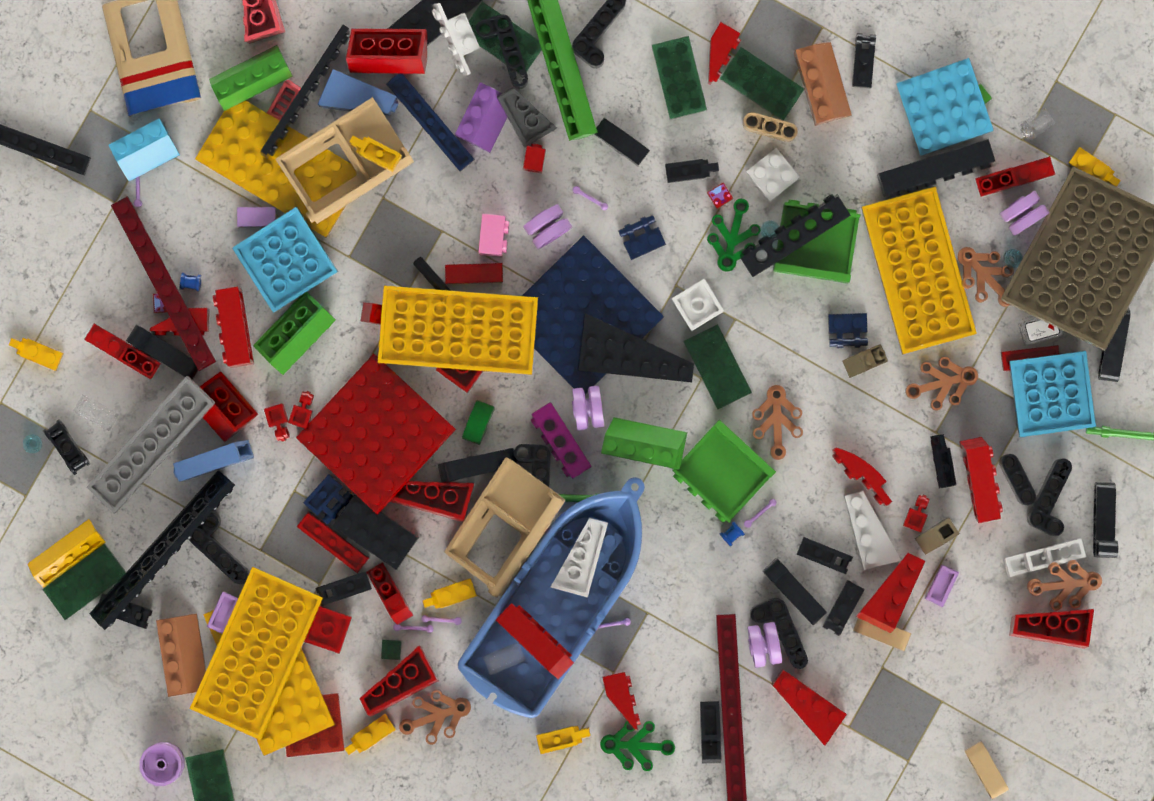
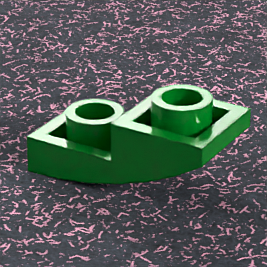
(477, 422)

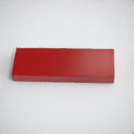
(474, 273)
(1007, 356)

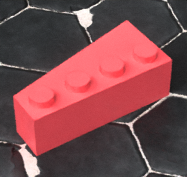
(261, 20)

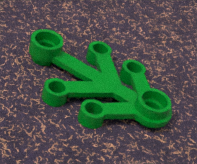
(732, 238)
(634, 745)

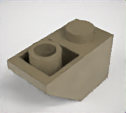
(865, 360)
(937, 535)

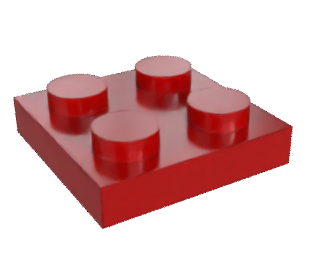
(328, 629)

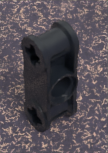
(58, 436)

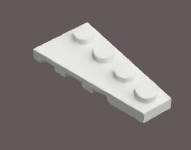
(871, 539)
(580, 565)

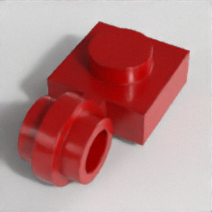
(301, 415)
(276, 417)
(915, 518)

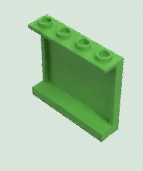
(827, 255)
(723, 472)

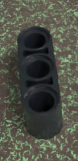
(1025, 485)

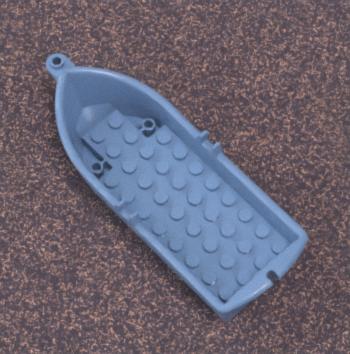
(564, 615)

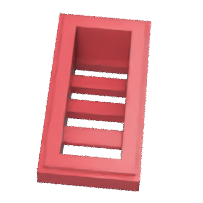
(279, 97)

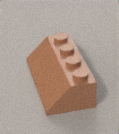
(822, 83)
(181, 653)

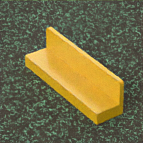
(65, 553)

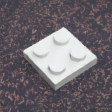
(772, 174)
(697, 305)

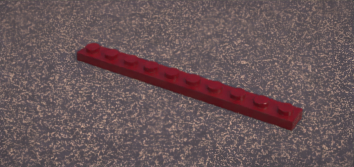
(163, 283)
(731, 707)

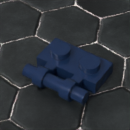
(645, 242)
(847, 323)
(323, 495)

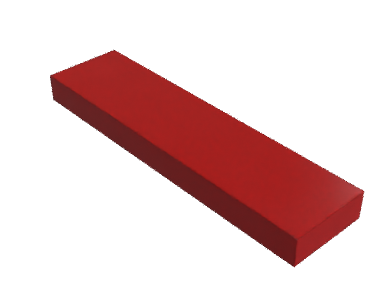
(332, 542)

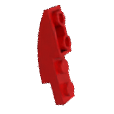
(1015, 176)
(122, 351)
(858, 468)

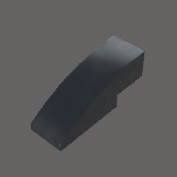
(621, 142)
(710, 732)

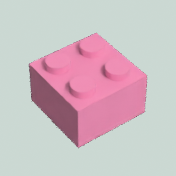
(492, 235)

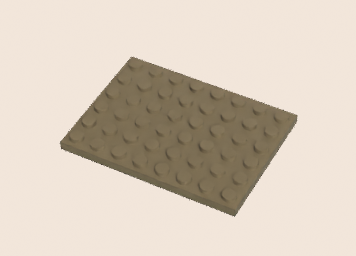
(1086, 259)

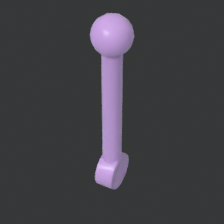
(138, 203)
(604, 206)
(748, 523)
(457, 620)
(626, 621)
(429, 628)

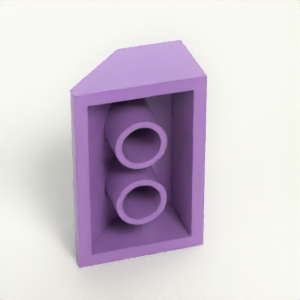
(482, 119)

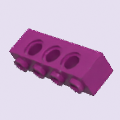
(581, 463)

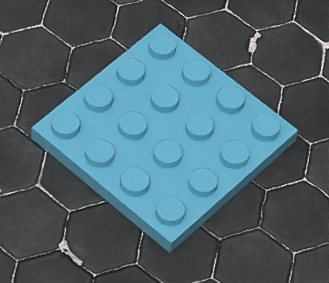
(945, 107)
(285, 259)
(1052, 393)

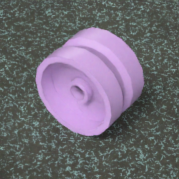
(1024, 213)
(547, 226)
(587, 408)
(766, 644)
(173, 760)

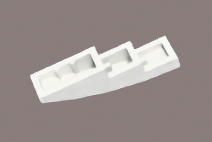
(1044, 557)

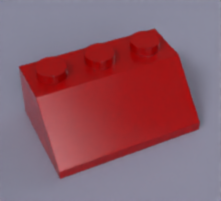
(231, 409)

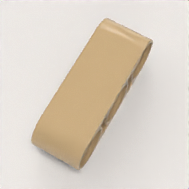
(779, 127)
(897, 638)
(986, 770)

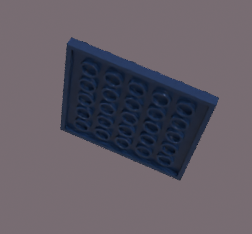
(579, 285)

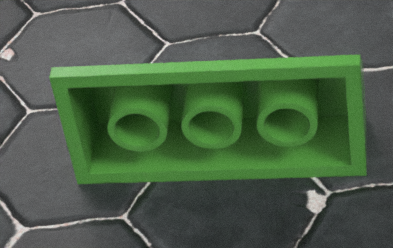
(250, 77)
(294, 333)
(644, 443)

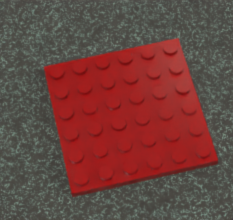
(375, 433)

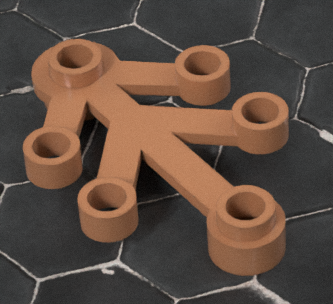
(983, 273)
(945, 382)
(777, 418)
(1067, 585)
(438, 715)

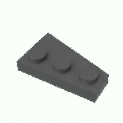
(524, 117)

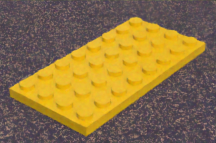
(235, 154)
(918, 270)
(457, 330)
(256, 653)
(299, 709)

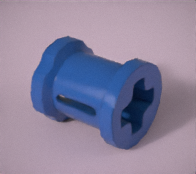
(190, 282)
(732, 534)

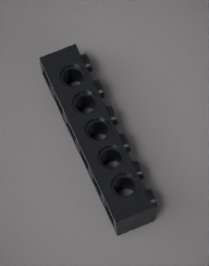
(756, 265)

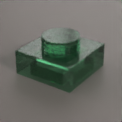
(391, 649)

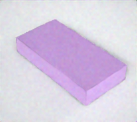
(255, 216)
(942, 585)
(222, 612)

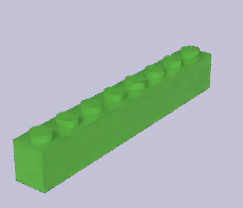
(562, 68)

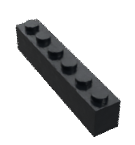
(935, 168)

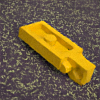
(376, 152)
(1093, 166)
(37, 353)
(451, 594)
(371, 734)
(561, 738)

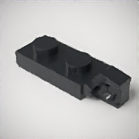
(689, 170)
(943, 462)

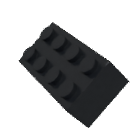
(375, 532)

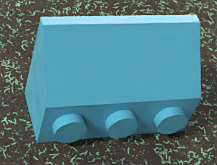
(144, 149)

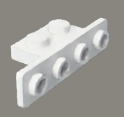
(459, 36)

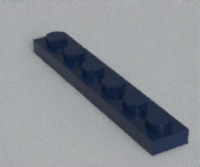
(430, 122)

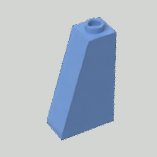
(348, 93)
(213, 460)

